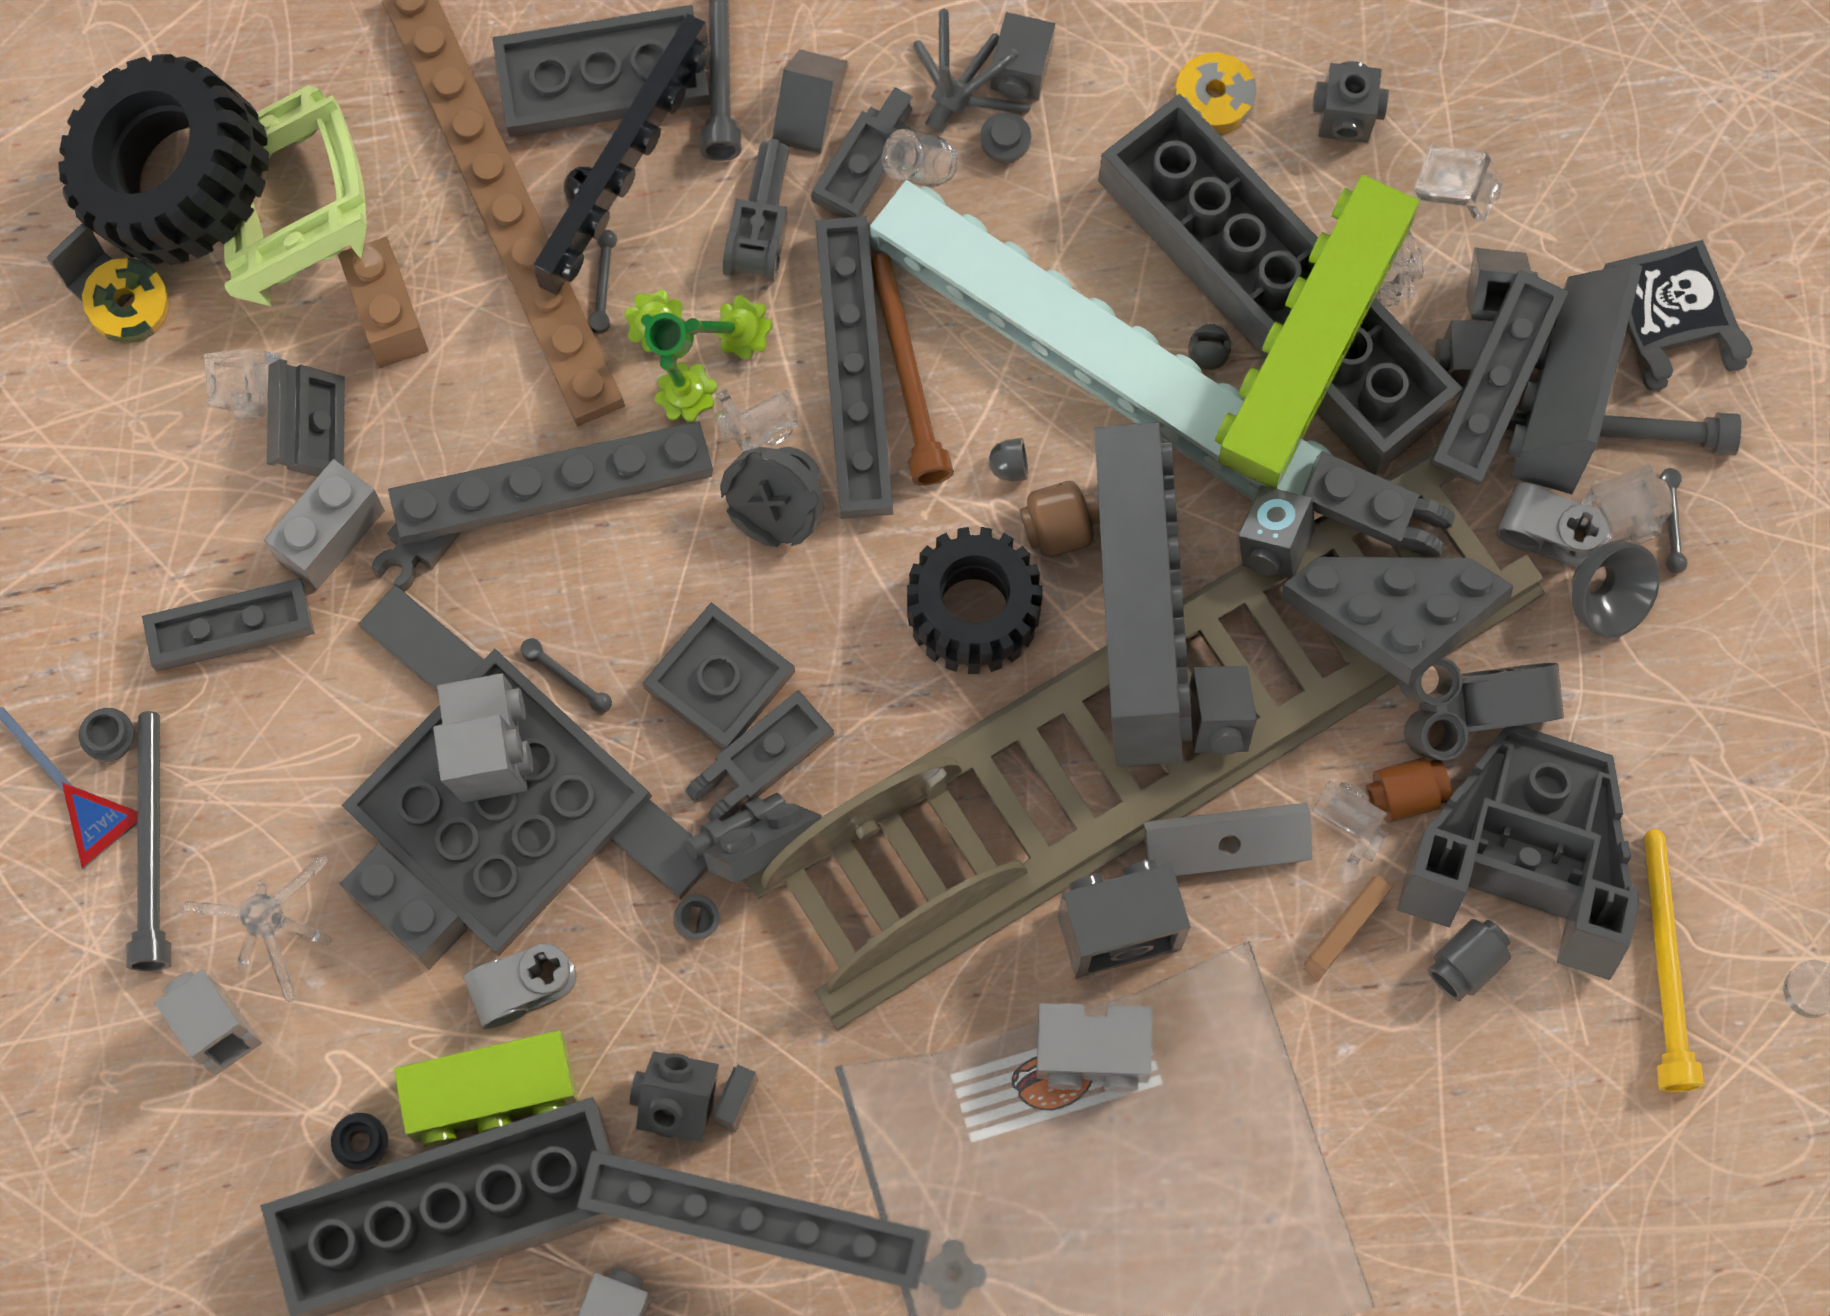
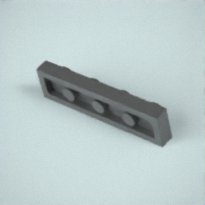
(1499, 377)

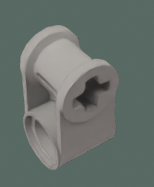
(1546, 524)
(509, 985)

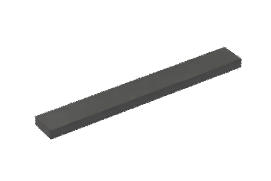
(442, 658)

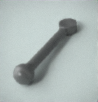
(599, 320)
(1676, 561)
(533, 651)

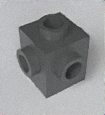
(1350, 101)
(675, 1096)

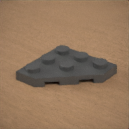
(1398, 608)

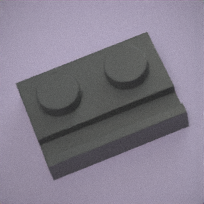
(304, 417)

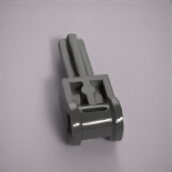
(760, 223)

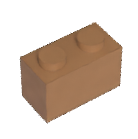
(383, 303)

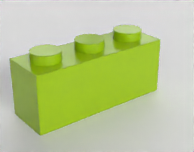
(484, 1087)

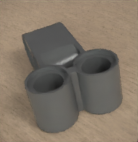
(1480, 703)

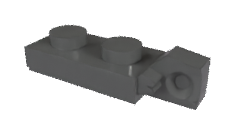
(857, 165)

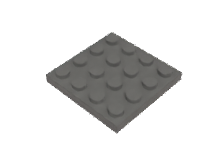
(506, 853)

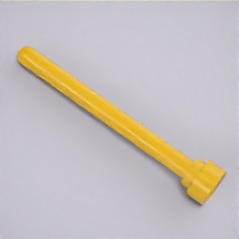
(1679, 1066)

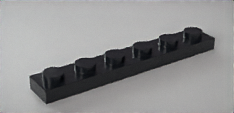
(615, 167)

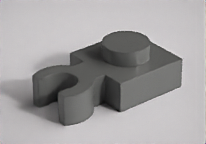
(409, 555)

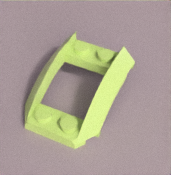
(322, 235)

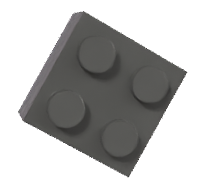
(1122, 918)

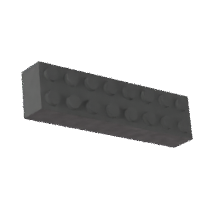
(1245, 257)

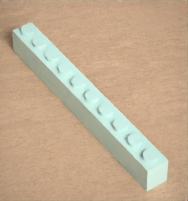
(1068, 330)

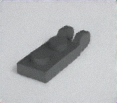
(1375, 505)
(763, 754)

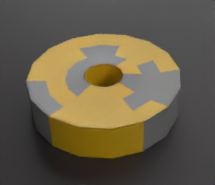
(1226, 75)

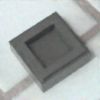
(735, 1097)

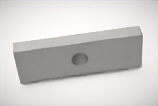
(1257, 839)

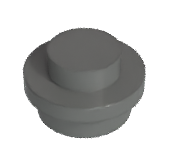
(1005, 137)
(106, 734)

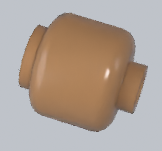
(1060, 518)

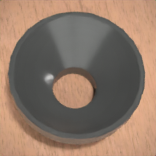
(1626, 593)

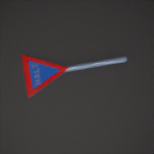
(94, 820)

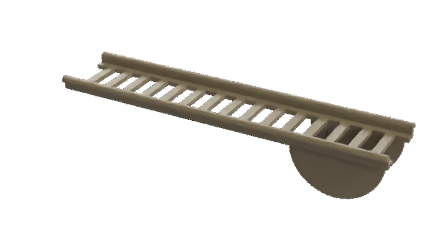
(1003, 893)

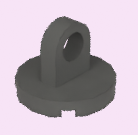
(774, 495)

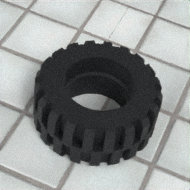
(121, 129)

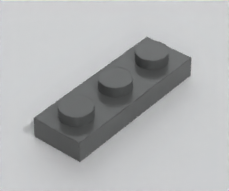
(228, 625)

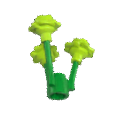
(664, 332)

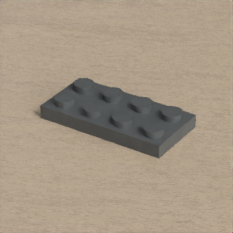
(585, 70)

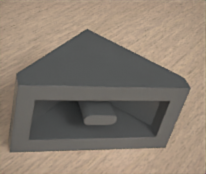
(808, 100)

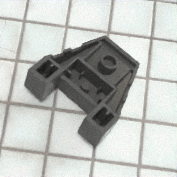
(1538, 831)

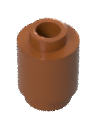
(1409, 788)

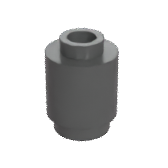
(1470, 959)

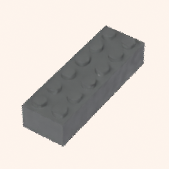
(1142, 595)
(436, 1211)

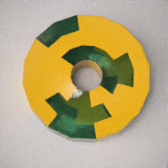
(120, 278)

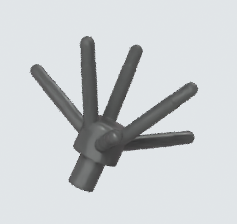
(955, 93)

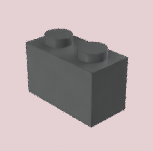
(403, 906)

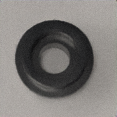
(347, 1129)

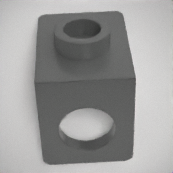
(77, 259)

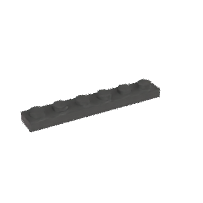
(854, 368)
(550, 482)
(754, 1220)

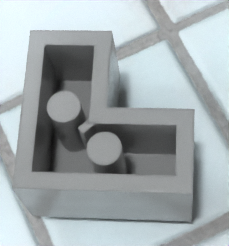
(480, 738)

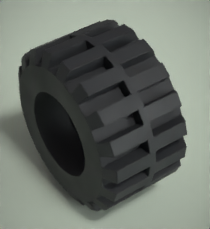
(979, 559)

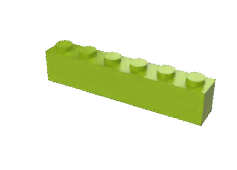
(1317, 332)

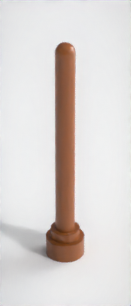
(929, 461)

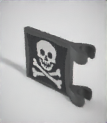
(1680, 305)

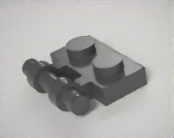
(751, 837)

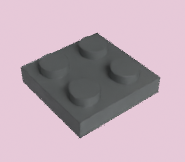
(719, 677)

